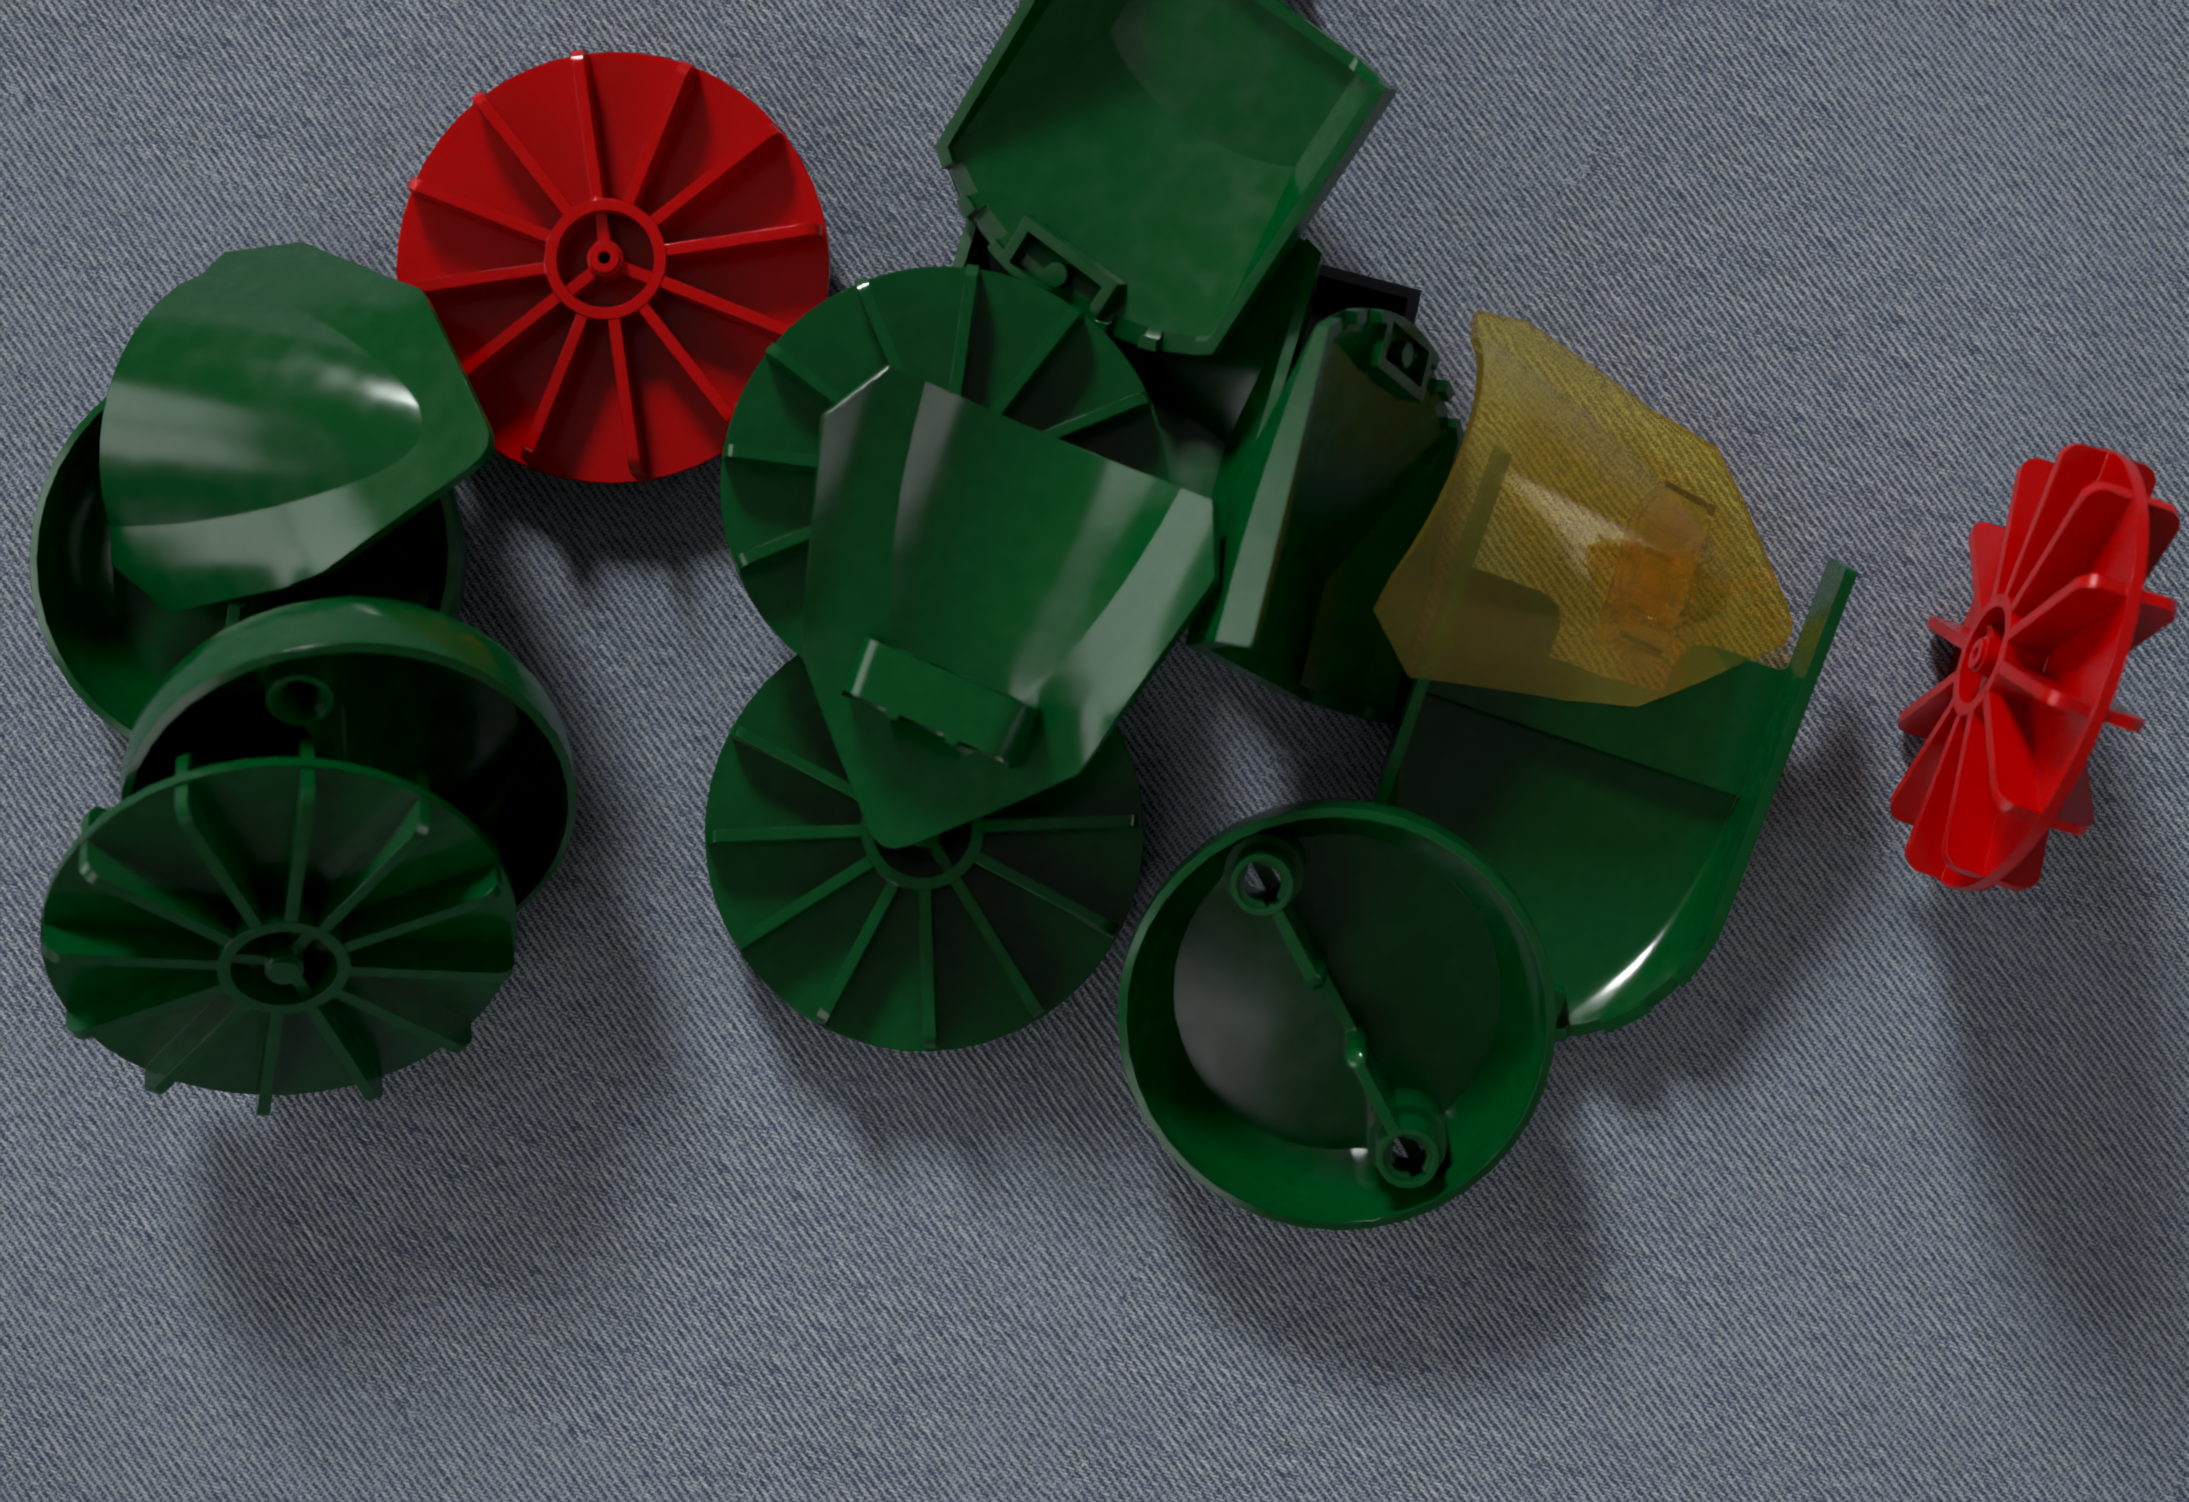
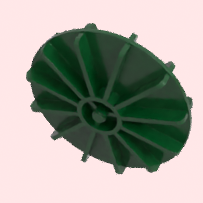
(948, 326)
(278, 926)
(923, 938)

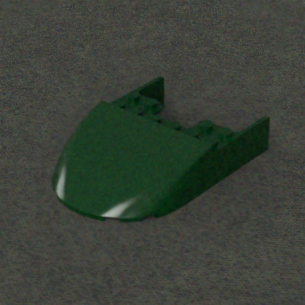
(1612, 816)

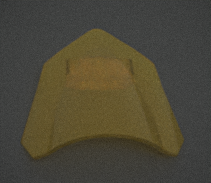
(1579, 543)

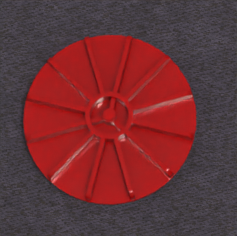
(613, 259)
(2034, 669)

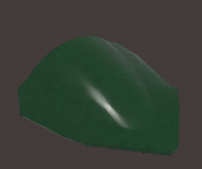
(279, 425)
(983, 601)

